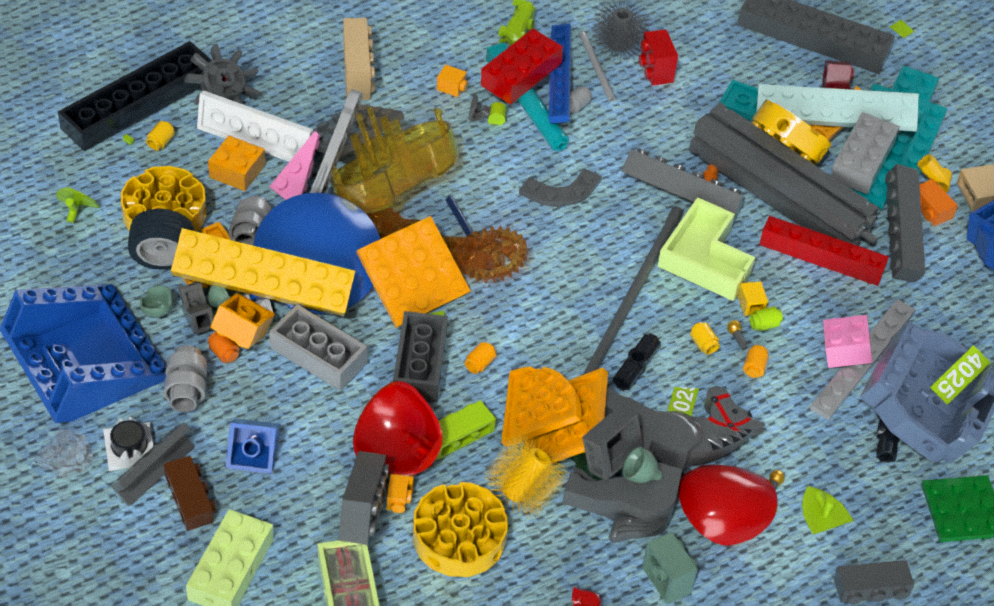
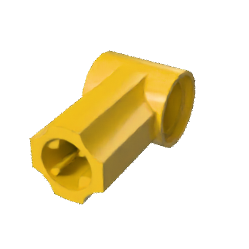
(933, 170)

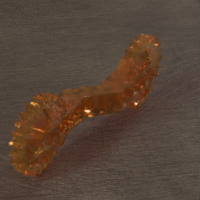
(472, 252)

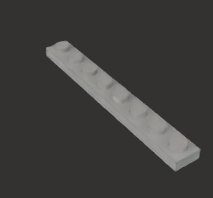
(849, 376)

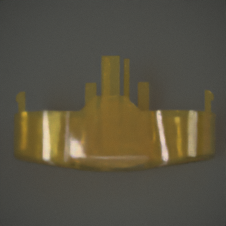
(414, 159)

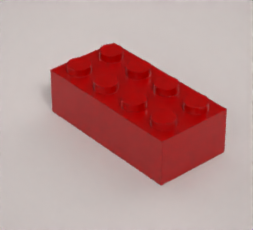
(521, 66)

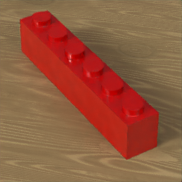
(823, 250)

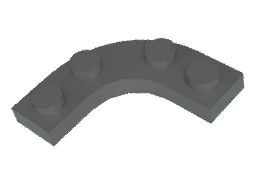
(558, 196)

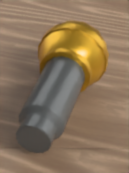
(734, 328)
(776, 478)

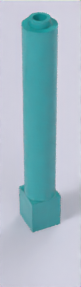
(535, 109)

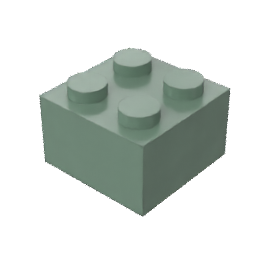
(669, 567)

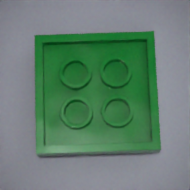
(961, 507)

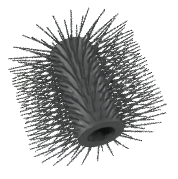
(620, 29)

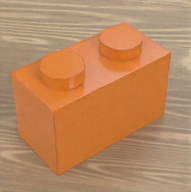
(936, 203)

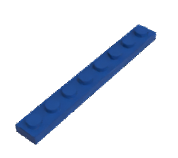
(560, 77)

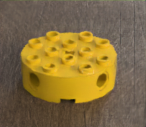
(791, 131)
(164, 189)
(460, 529)

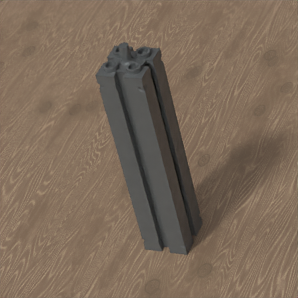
(782, 177)

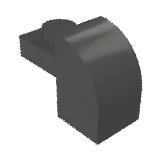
(195, 309)

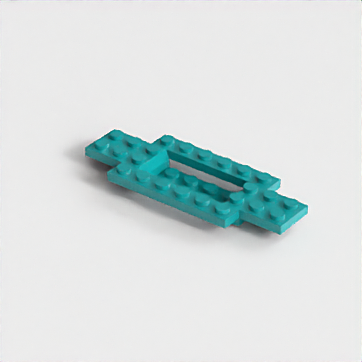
(909, 145)

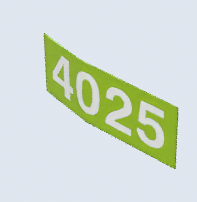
(960, 374)
(683, 400)

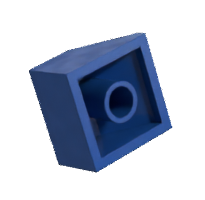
(252, 445)

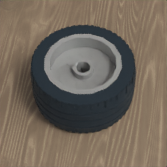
(156, 236)

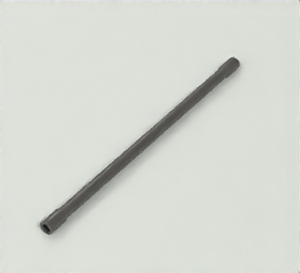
(609, 336)

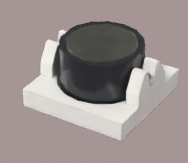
(127, 443)

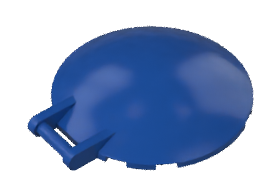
(320, 230)

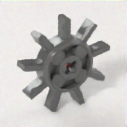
(222, 76)

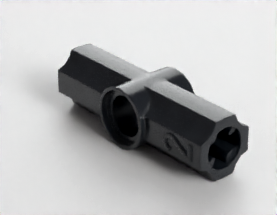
(636, 362)
(887, 444)

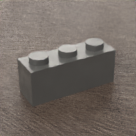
(873, 581)

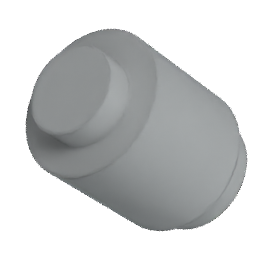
(579, 98)

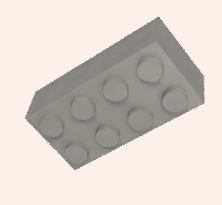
(865, 152)
(318, 347)

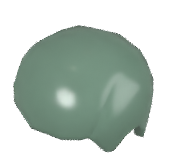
(157, 301)

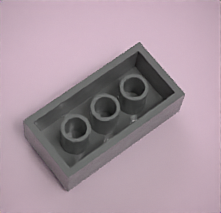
(421, 352)
(363, 498)

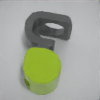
(495, 113)

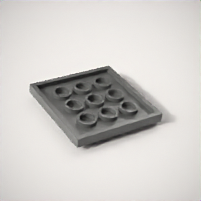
(326, 128)

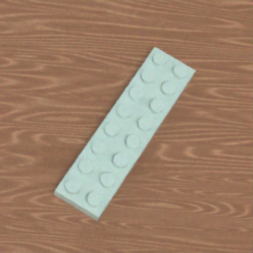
(842, 106)

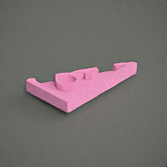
(295, 175)

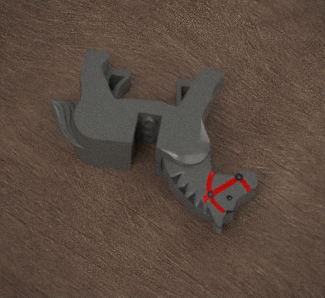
(677, 445)

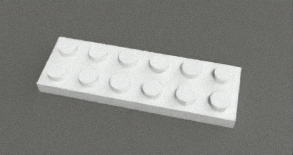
(274, 134)

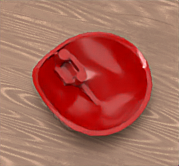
(401, 427)
(727, 502)

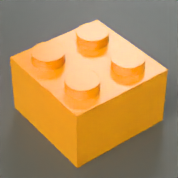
(236, 163)
(242, 320)

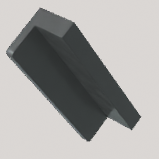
(150, 466)

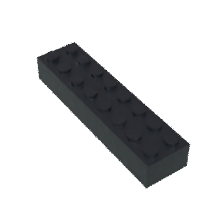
(131, 97)

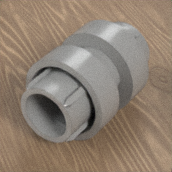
(247, 219)
(185, 378)

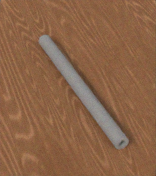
(597, 67)

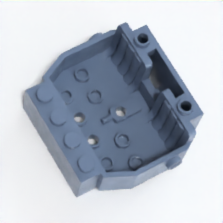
(918, 412)

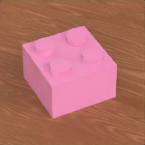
(847, 341)

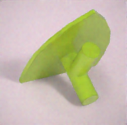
(73, 199)
(823, 511)

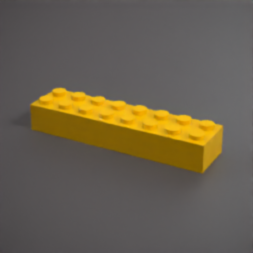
(262, 272)

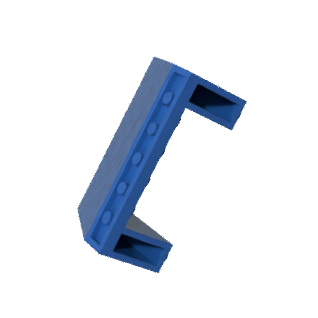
(80, 348)

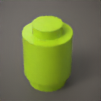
(766, 318)

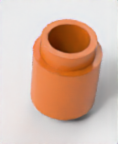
(223, 347)

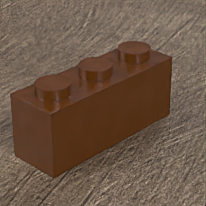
(189, 493)

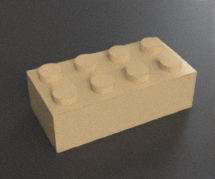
(357, 56)

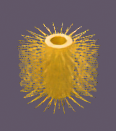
(526, 475)

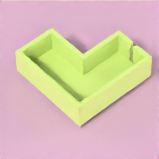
(700, 256)

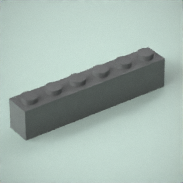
(681, 183)
(905, 223)

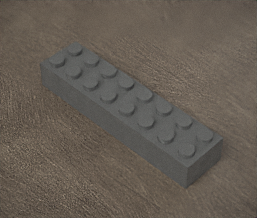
(818, 32)

